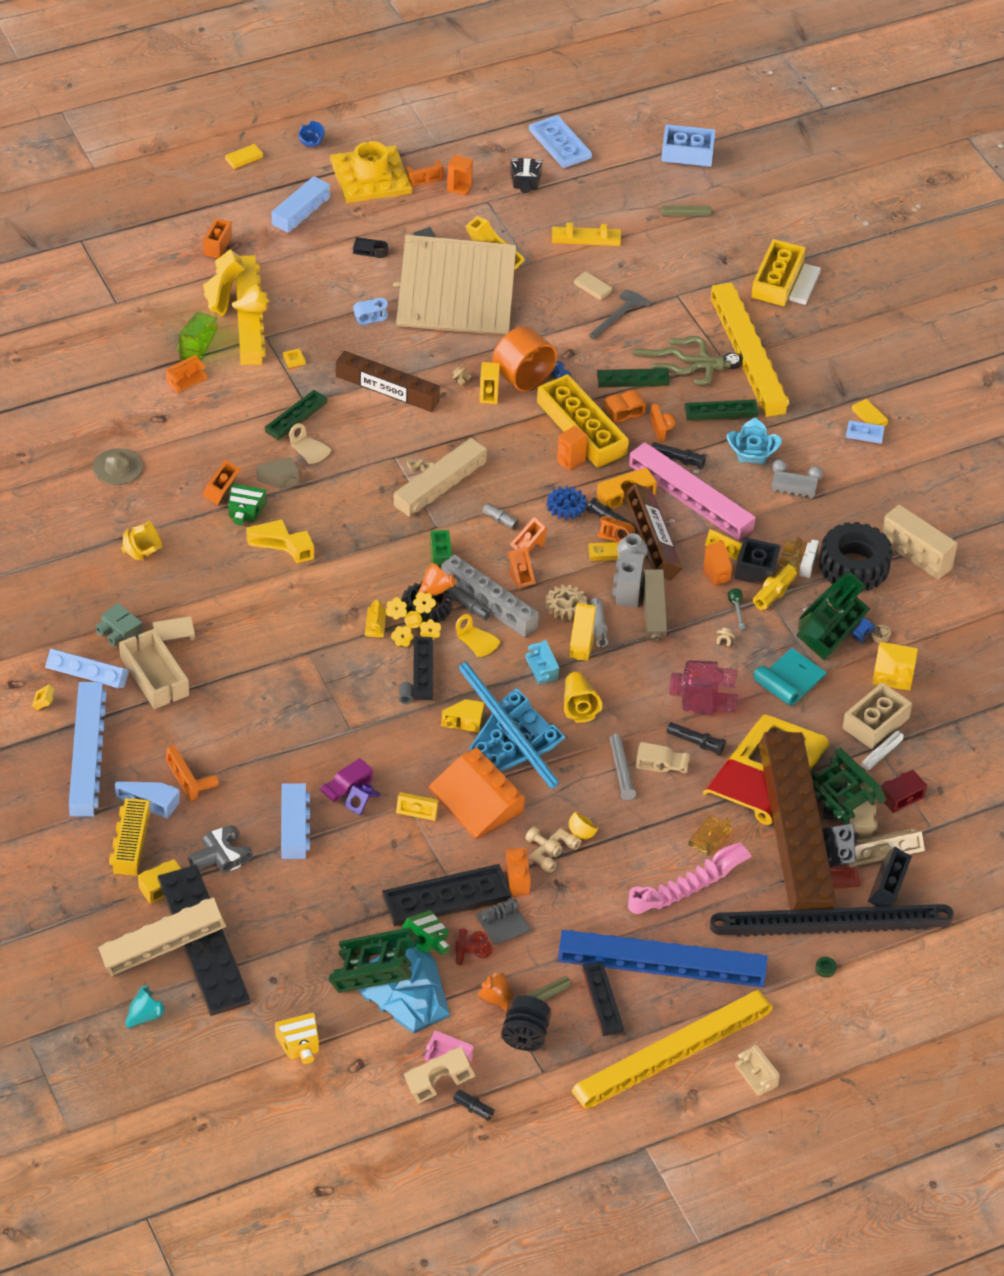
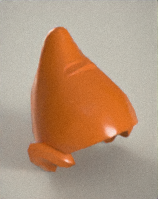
(436, 580)
(496, 991)

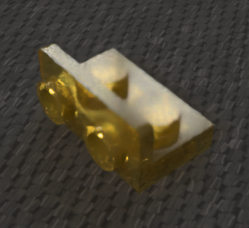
(710, 834)

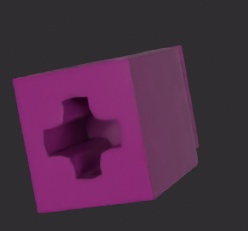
(352, 775)

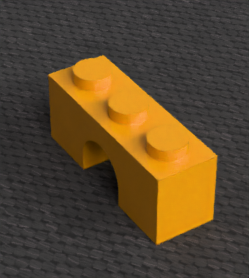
(612, 491)

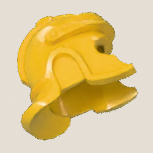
(141, 541)

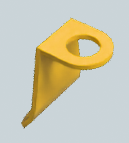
(477, 640)

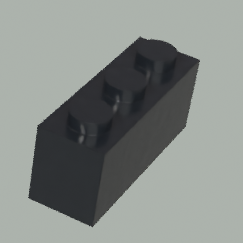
(889, 878)

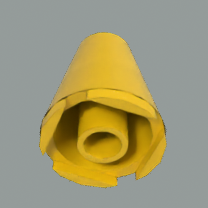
(580, 699)

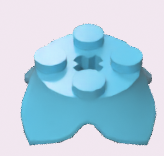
(753, 442)

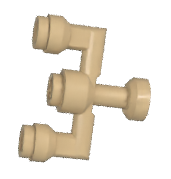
(550, 847)

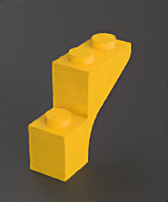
(481, 230)
(219, 287)
(275, 536)

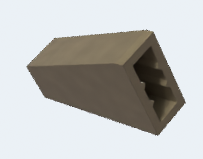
(654, 605)

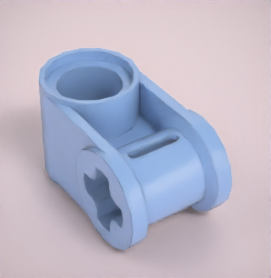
(369, 311)

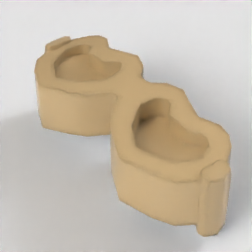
(415, 465)

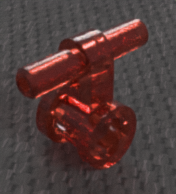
(472, 945)

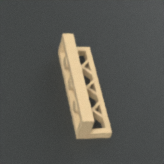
(877, 847)

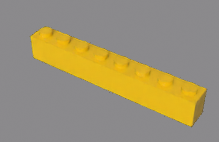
(249, 322)

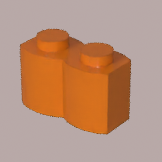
(625, 406)

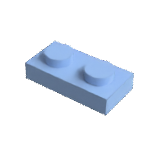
(865, 432)

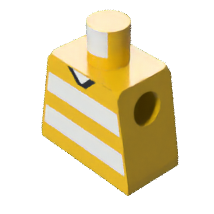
(298, 1037)

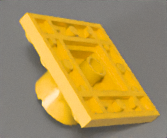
(370, 172)

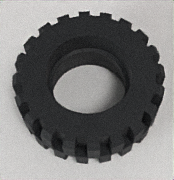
(860, 540)

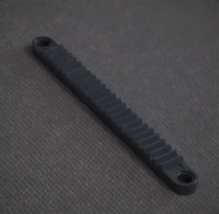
(831, 920)

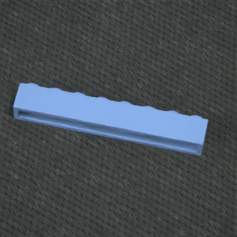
(86, 749)

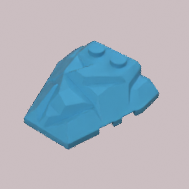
(415, 1001)

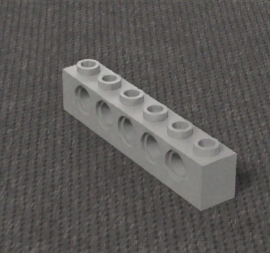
(494, 597)

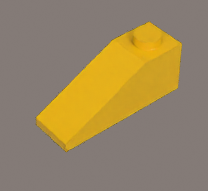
(582, 632)

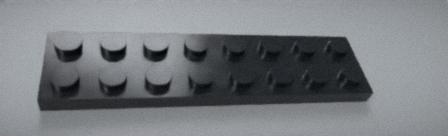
(208, 955)

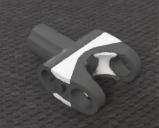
(219, 851)

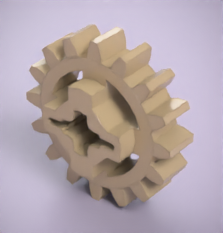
(564, 601)

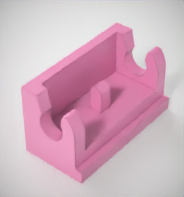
(442, 1044)

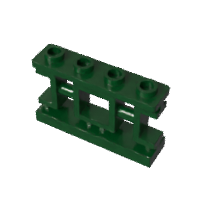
(851, 796)
(377, 972)

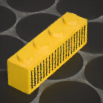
(130, 837)

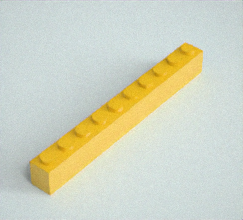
(748, 346)

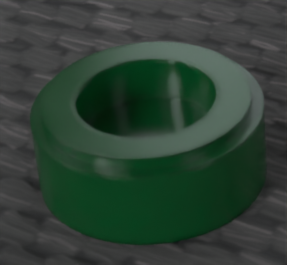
(825, 967)

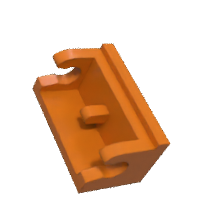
(425, 175)
(186, 374)

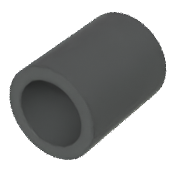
(405, 693)

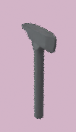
(632, 299)

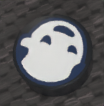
(735, 360)

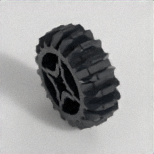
(437, 613)

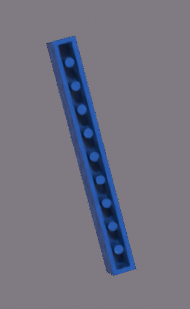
(663, 958)

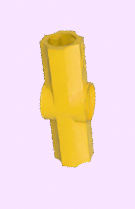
(775, 587)

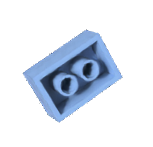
(688, 145)

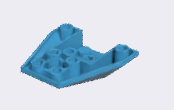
(498, 744)

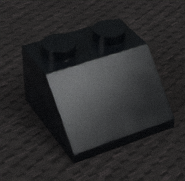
(756, 560)

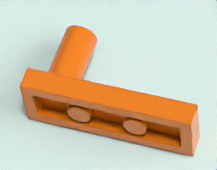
(184, 776)

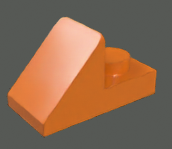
(532, 534)
(521, 568)

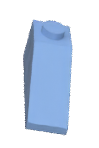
(162, 797)

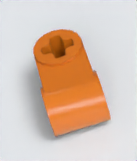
(611, 529)

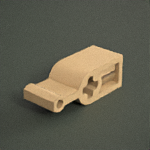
(661, 758)

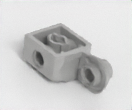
(630, 567)

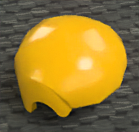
(582, 826)

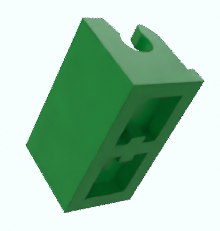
(440, 546)

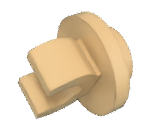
(459, 373)
(725, 634)

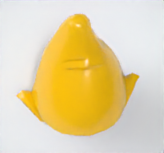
(253, 300)

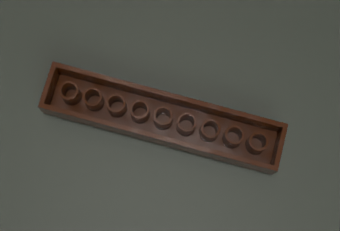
(796, 821)

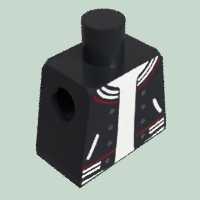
(525, 173)

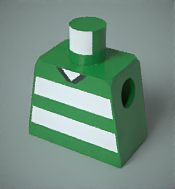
(245, 503)
(429, 931)

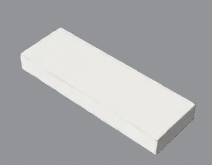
(804, 284)

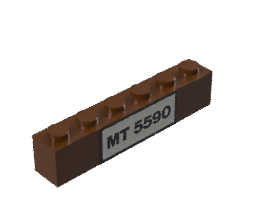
(387, 381)
(653, 530)

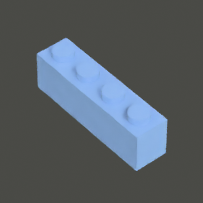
(300, 204)
(87, 668)
(294, 821)

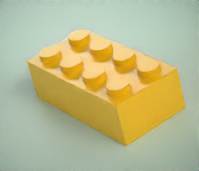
(778, 272)

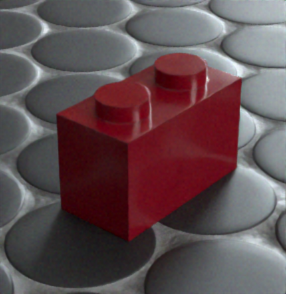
(903, 791)

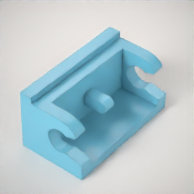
(542, 663)

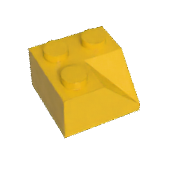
(895, 666)

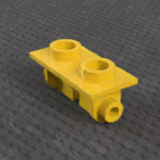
(732, 546)
(375, 620)

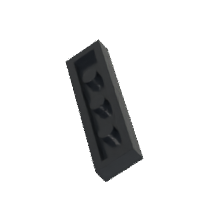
(423, 668)
(602, 998)

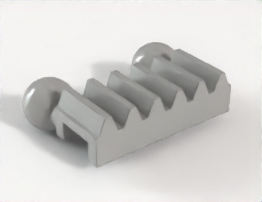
(795, 483)

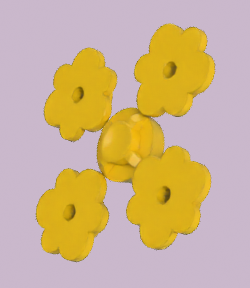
(412, 619)

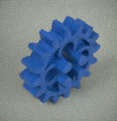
(573, 502)

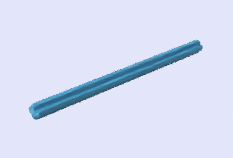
(509, 725)

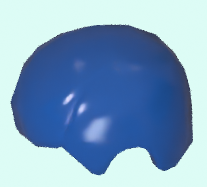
(311, 134)

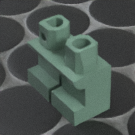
(119, 624)

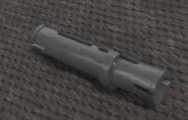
(471, 604)

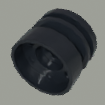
(526, 1023)

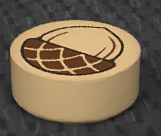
(881, 634)

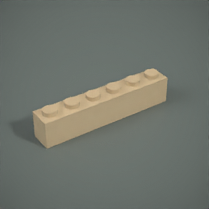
(440, 477)
(162, 936)

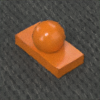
(661, 422)

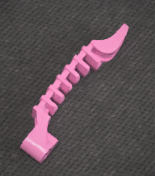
(722, 863)

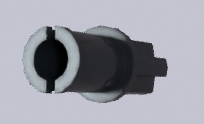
(473, 1105)

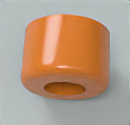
(525, 358)

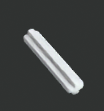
(882, 750)

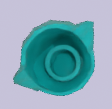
(144, 1008)

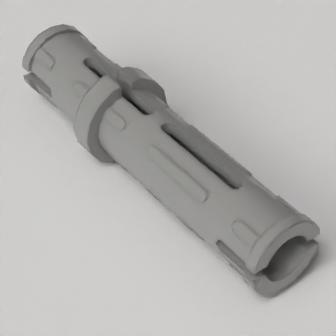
(600, 627)

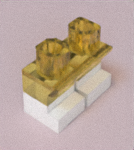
(802, 556)

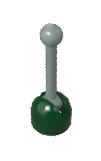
(735, 597)

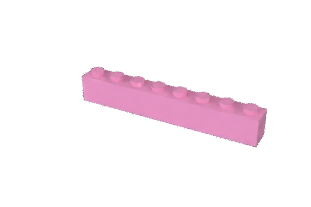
(693, 492)

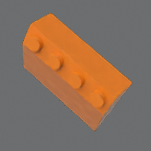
(477, 793)

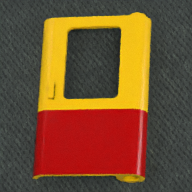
(744, 779)

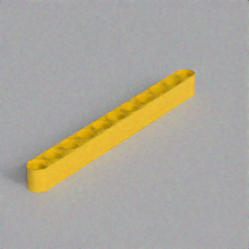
(672, 1049)

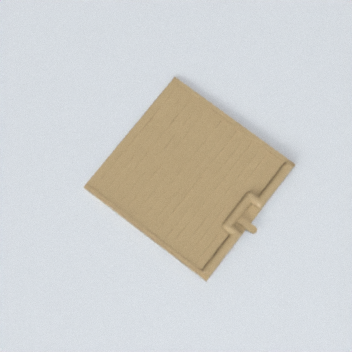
(456, 285)

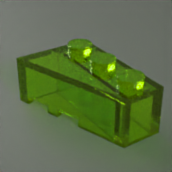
(197, 336)

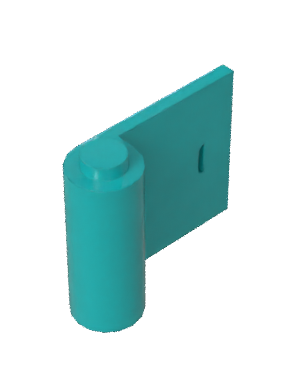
(789, 677)

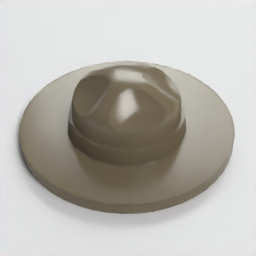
(117, 466)

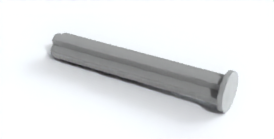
(622, 768)

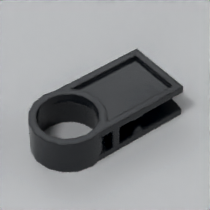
(368, 247)

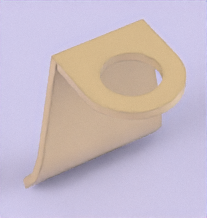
(309, 448)

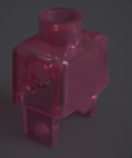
(701, 685)

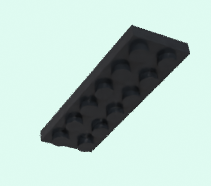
(447, 894)

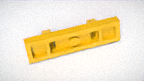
(586, 236)

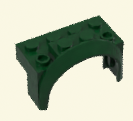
(819, 616)

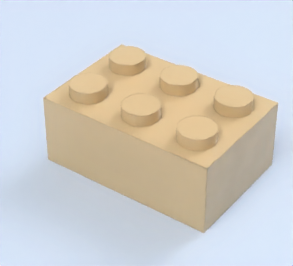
(877, 715)

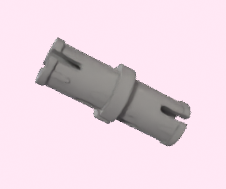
(500, 516)

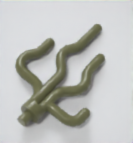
(703, 361)

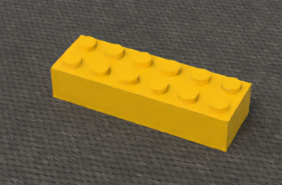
(572, 406)

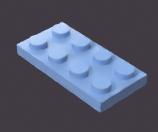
(560, 141)

